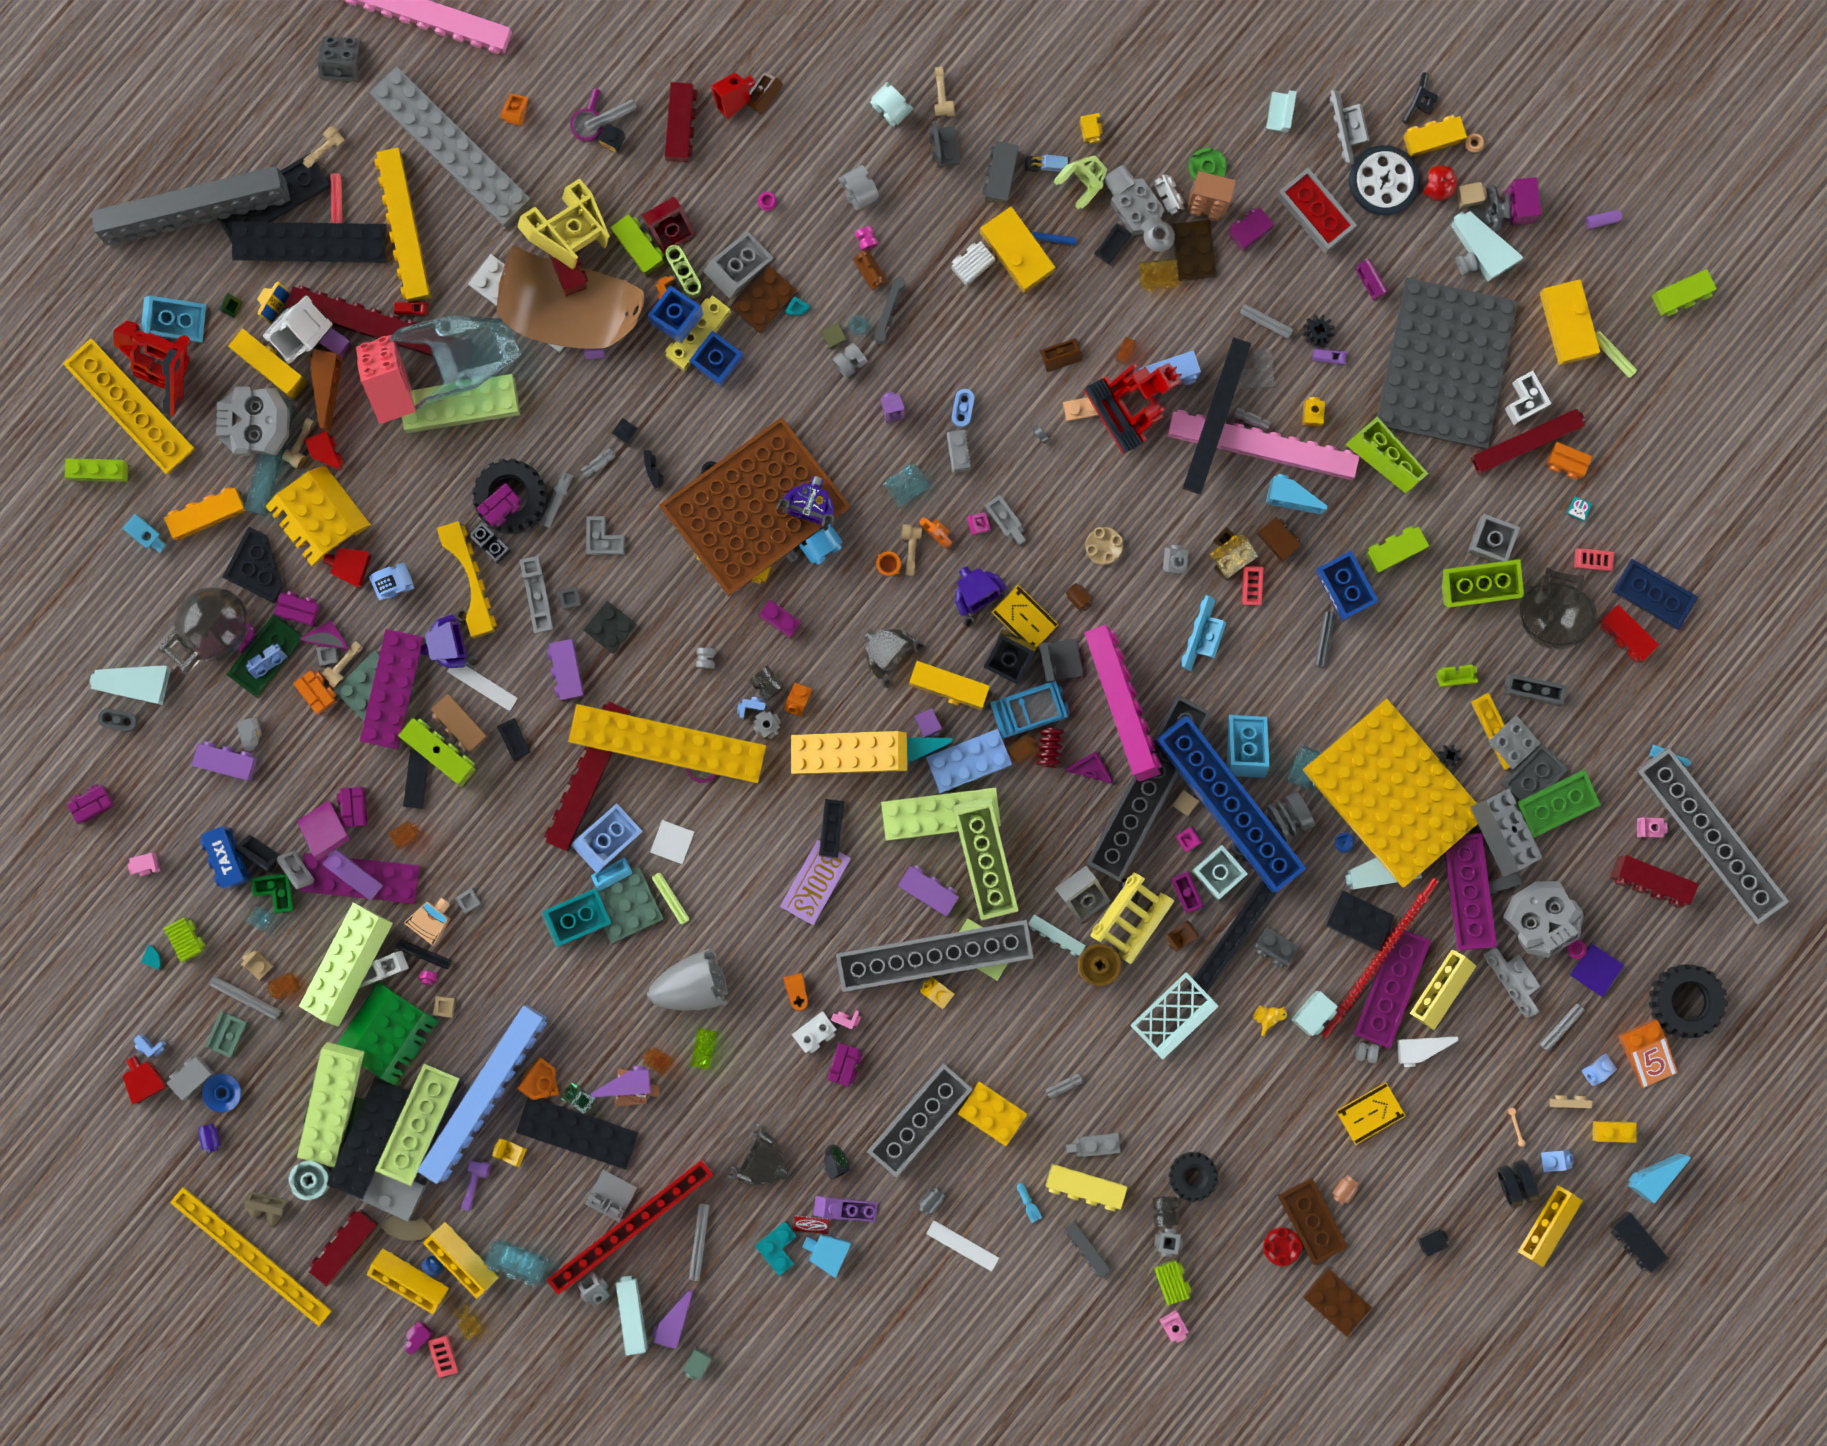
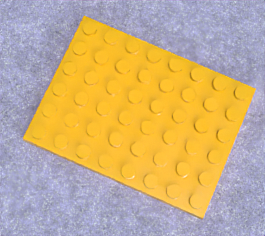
(1393, 792)

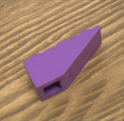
(845, 1209)

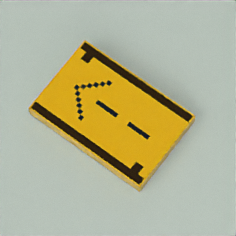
(1024, 617)
(1370, 1113)

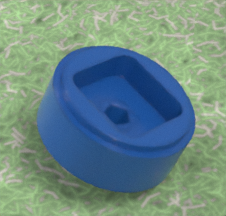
(1344, 842)
(432, 1266)

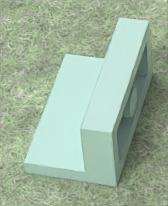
(1281, 111)

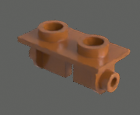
(869, 269)

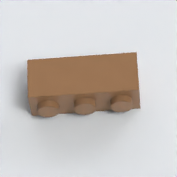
(458, 724)

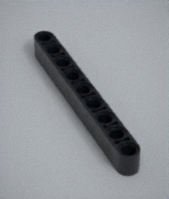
(1216, 416)

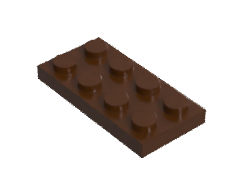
(1312, 1221)

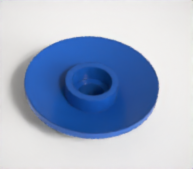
(212, 1096)

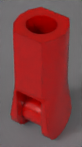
(408, 308)

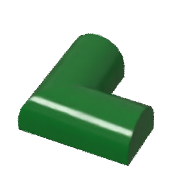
(279, 887)

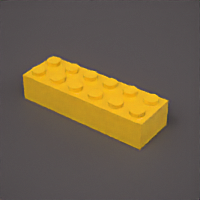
(849, 753)

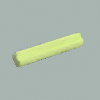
(1615, 355)
(670, 898)

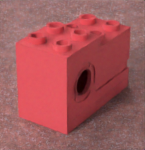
(385, 379)

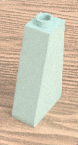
(1489, 249)
(136, 682)
(1369, 874)
(631, 1316)

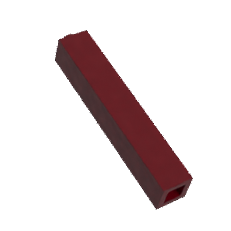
(1528, 441)

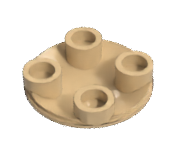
(1104, 545)

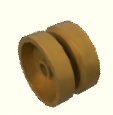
(1110, 965)

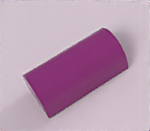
(1371, 279)
(1187, 892)

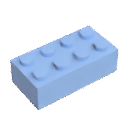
(968, 761)

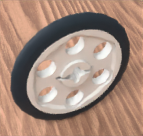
(1395, 157)

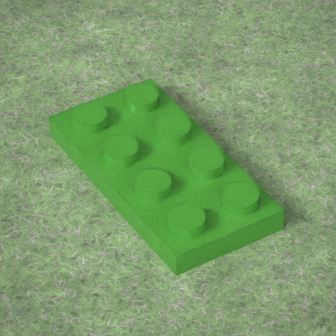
(1558, 803)

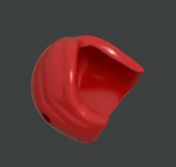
(1437, 188)

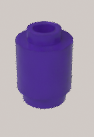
(209, 1138)

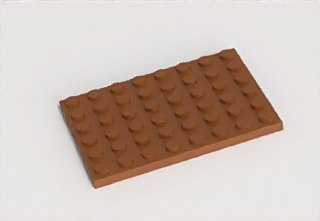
(732, 510)

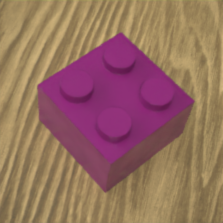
(1524, 201)

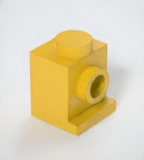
(1090, 128)

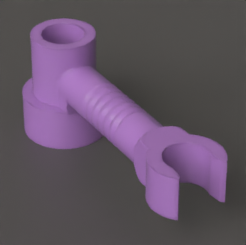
(478, 1170)

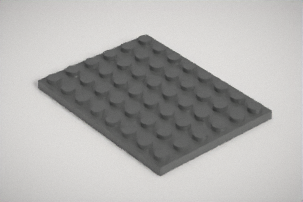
(1446, 363)

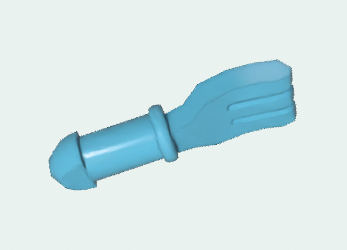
(1656, 749)
(1031, 1209)

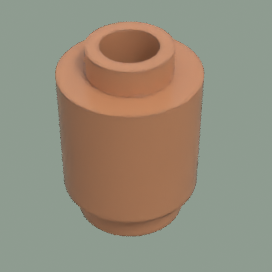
(1345, 1190)

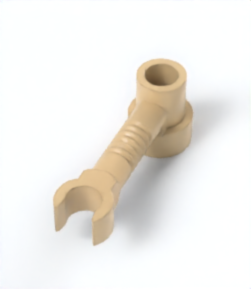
(943, 107)
(333, 138)
(293, 456)
(911, 534)
(333, 675)

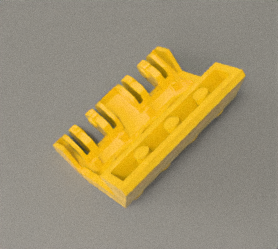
(317, 513)

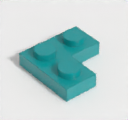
(771, 1248)

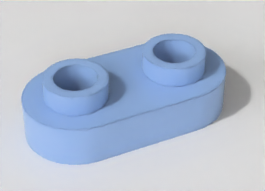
(962, 408)

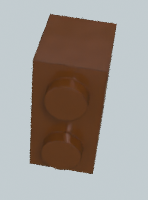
(1279, 539)

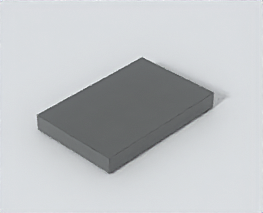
(1535, 773)

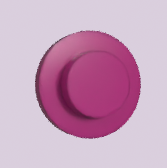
(767, 201)
(1577, 949)
(428, 978)

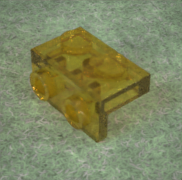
(1158, 274)
(1234, 555)

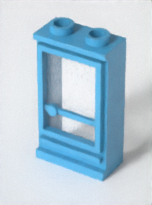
(1029, 709)

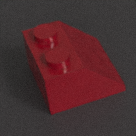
(668, 224)

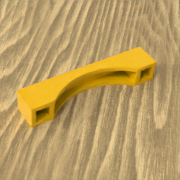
(478, 616)

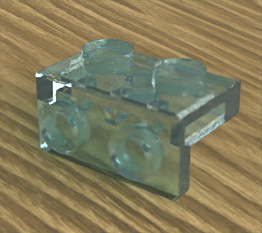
(906, 484)

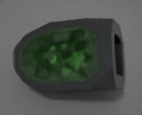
(836, 1162)

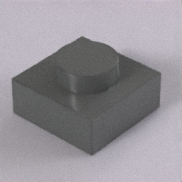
(569, 598)

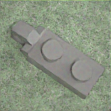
(1005, 519)
(1095, 1145)

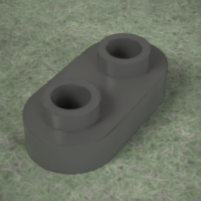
(118, 720)

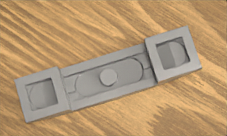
(536, 594)

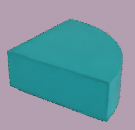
(797, 307)
(151, 957)

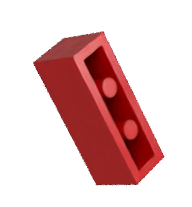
(1628, 634)

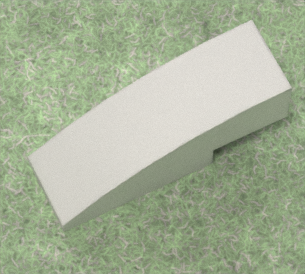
(385, 968)

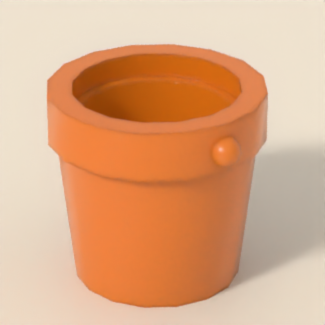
(888, 563)

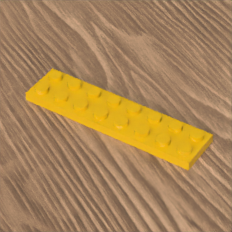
(129, 406)

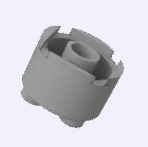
(859, 187)

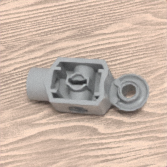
(1139, 208)

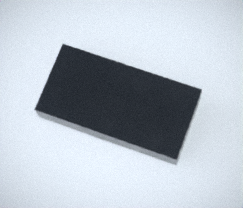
(1112, 244)
(513, 739)

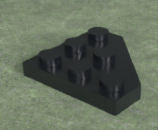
(255, 566)

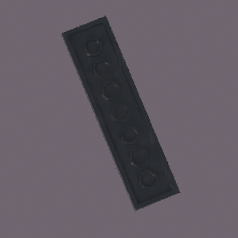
(308, 242)

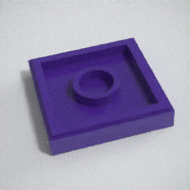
(1596, 970)

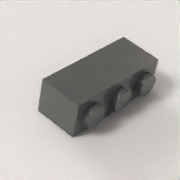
(1000, 172)
(1534, 689)

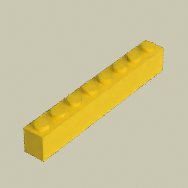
(403, 225)

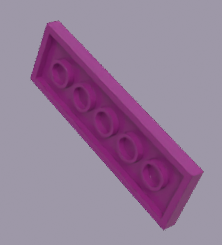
(391, 689)
(398, 879)
(1470, 894)
(1392, 990)

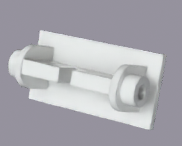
(1174, 199)

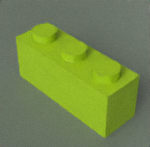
(638, 244)
(1684, 293)
(96, 470)
(1396, 549)

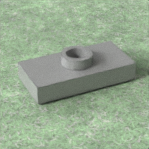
(295, 870)

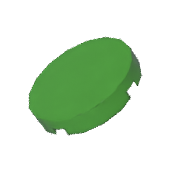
(1207, 161)

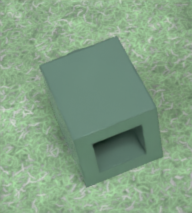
(697, 1364)

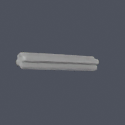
(245, 998)
(699, 1241)

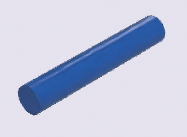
(1054, 238)

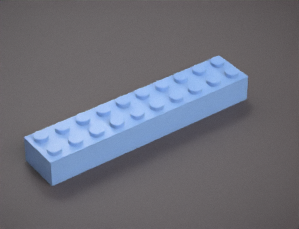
(482, 1094)

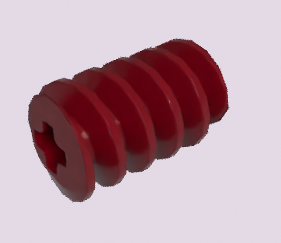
(1050, 747)

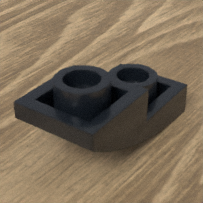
(653, 474)
(489, 542)

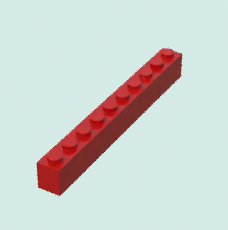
(630, 1226)

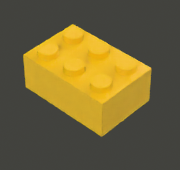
(992, 1113)

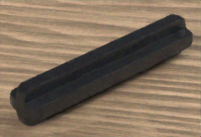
(423, 954)

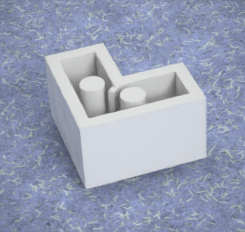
(1531, 401)

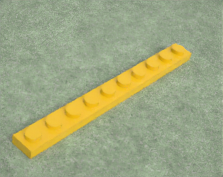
(251, 1256)

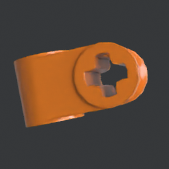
(796, 988)

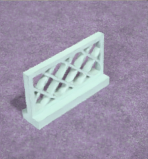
(1186, 1027)

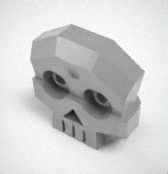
(269, 421)
(1535, 906)

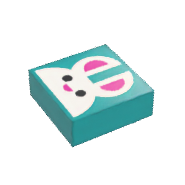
(1579, 509)

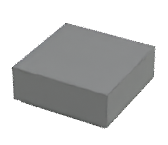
(327, 656)
(468, 901)

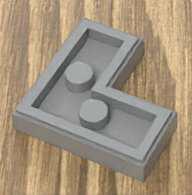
(598, 542)

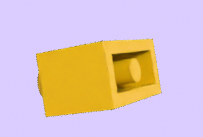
(1614, 1131)

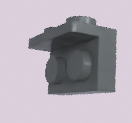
(1276, 947)

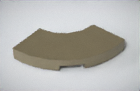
(405, 1230)

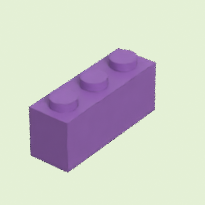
(565, 670)
(224, 761)
(928, 890)

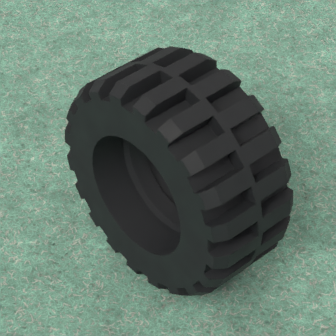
(525, 474)
(1713, 1001)

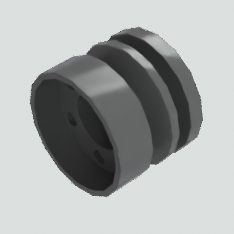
(1290, 816)

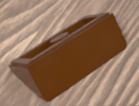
(764, 92)
(1061, 355)

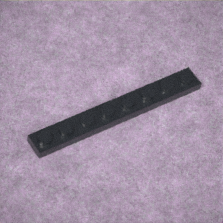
(1233, 938)

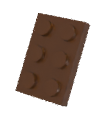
(764, 299)
(1337, 1302)

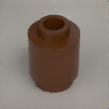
(1079, 597)

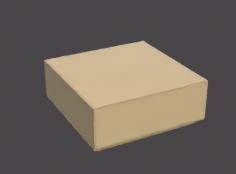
(1185, 803)
(444, 1006)

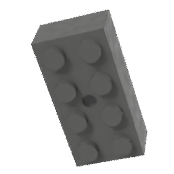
(1506, 832)

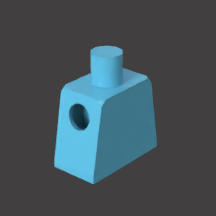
(138, 527)
(827, 1252)

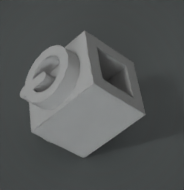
(1175, 559)

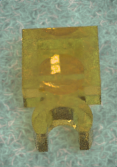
(470, 1325)

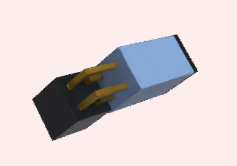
(1047, 163)

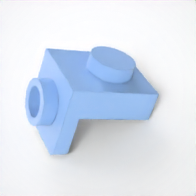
(754, 704)
(144, 1046)
(1599, 1070)
(1557, 1160)

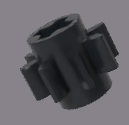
(1454, 758)

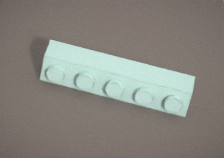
(1056, 935)

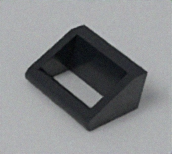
(258, 853)

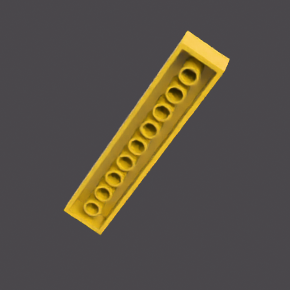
(666, 743)

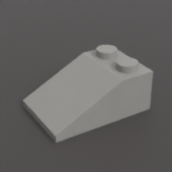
(738, 264)

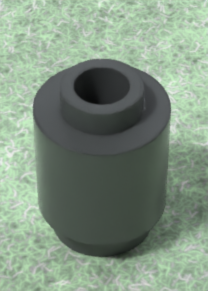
(931, 1201)

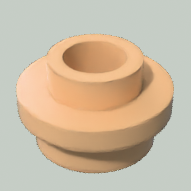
(1474, 137)

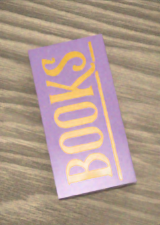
(814, 884)

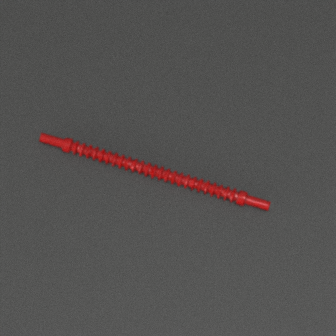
(1422, 898)

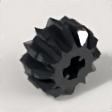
(1312, 325)

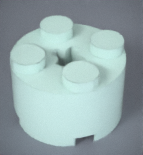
(892, 103)
(300, 1184)

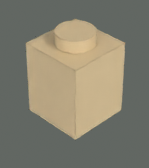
(1471, 195)

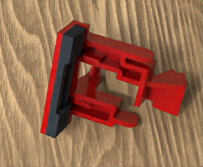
(174, 357)
(1107, 401)

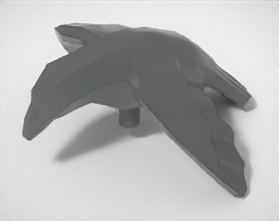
(1495, 212)

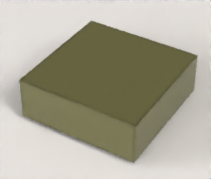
(833, 335)

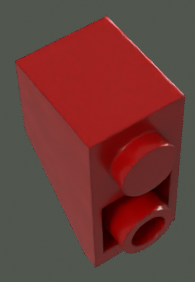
(323, 451)

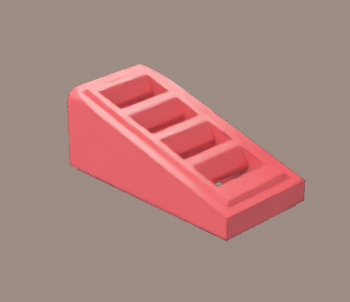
(1579, 559)
(1259, 585)
(443, 1339)

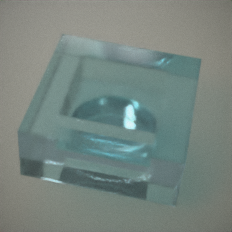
(260, 918)

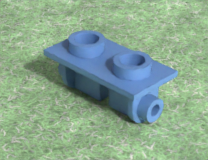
(273, 656)

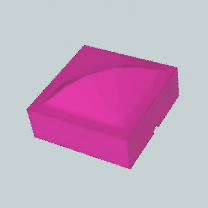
(978, 523)
(1189, 839)

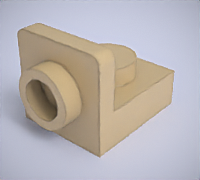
(256, 964)

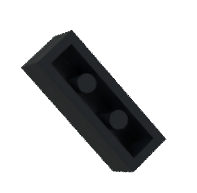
(1638, 1242)

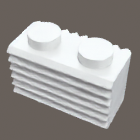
(972, 263)

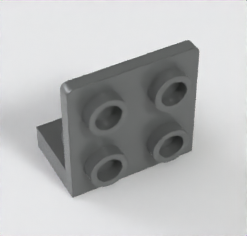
(339, 58)
(945, 145)
(1060, 660)

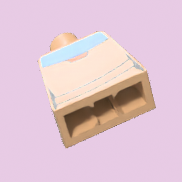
(430, 921)

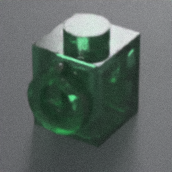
(578, 1098)

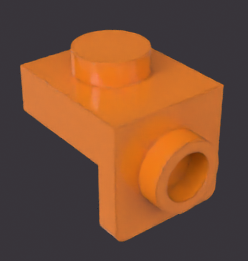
(662, 284)
(797, 699)

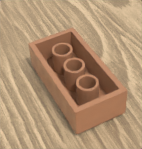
(1210, 196)

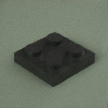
(610, 627)

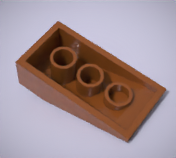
(325, 376)

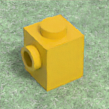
(1313, 412)

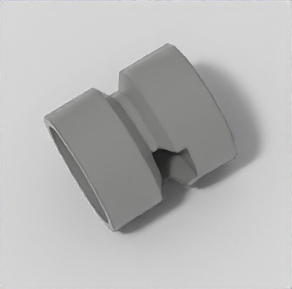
(850, 360)

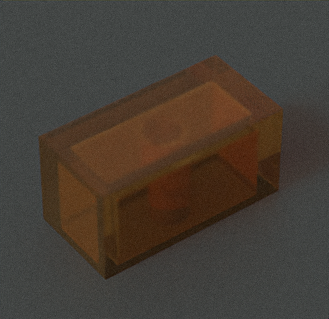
(1125, 350)

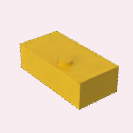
(1017, 249)
(1569, 322)
(268, 364)
(949, 685)

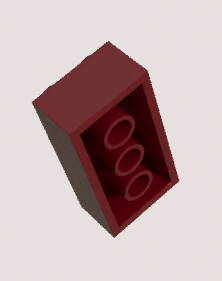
(1653, 880)

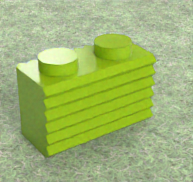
(184, 939)
(1172, 1282)

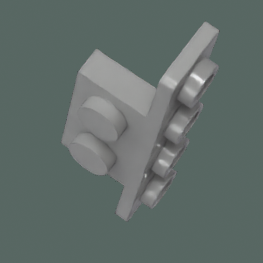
(1351, 126)
(1516, 979)

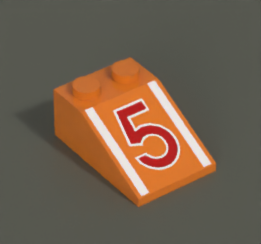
(1648, 1053)

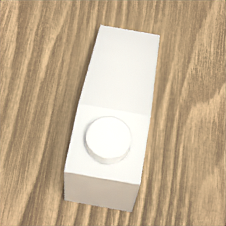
(1417, 1050)

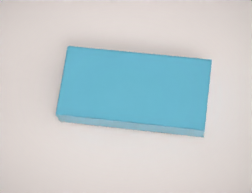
(611, 874)

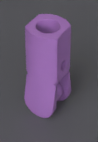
(1603, 219)
(1324, 355)

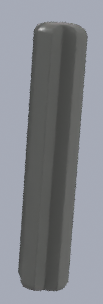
(1324, 640)

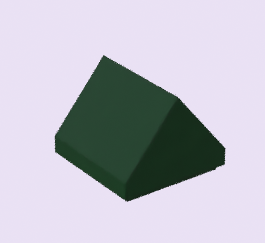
(230, 305)

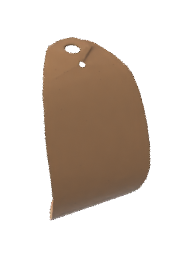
(537, 308)

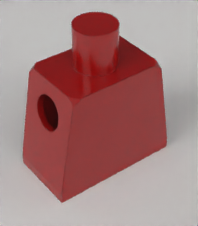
(732, 93)
(349, 565)
(142, 1080)

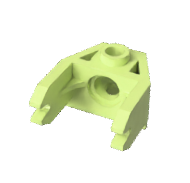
(1090, 172)

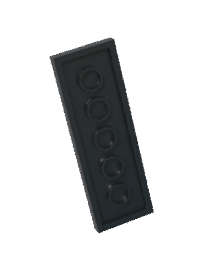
(302, 185)
(577, 1132)
(368, 1138)

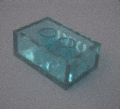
(517, 1262)

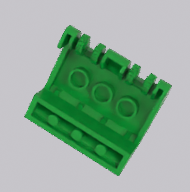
(387, 1032)

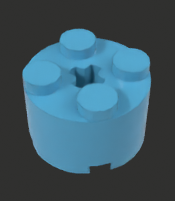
(821, 544)

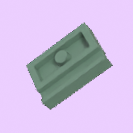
(226, 1034)

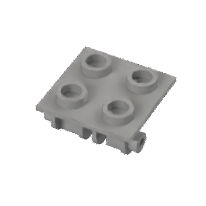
(1514, 742)
(611, 1195)

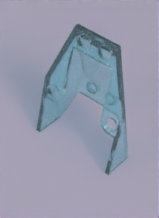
(464, 349)

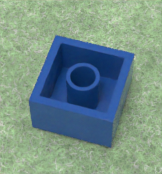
(675, 314)
(716, 358)

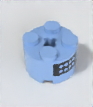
(391, 581)

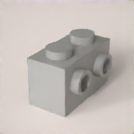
(190, 1077)

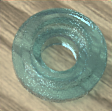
(857, 318)

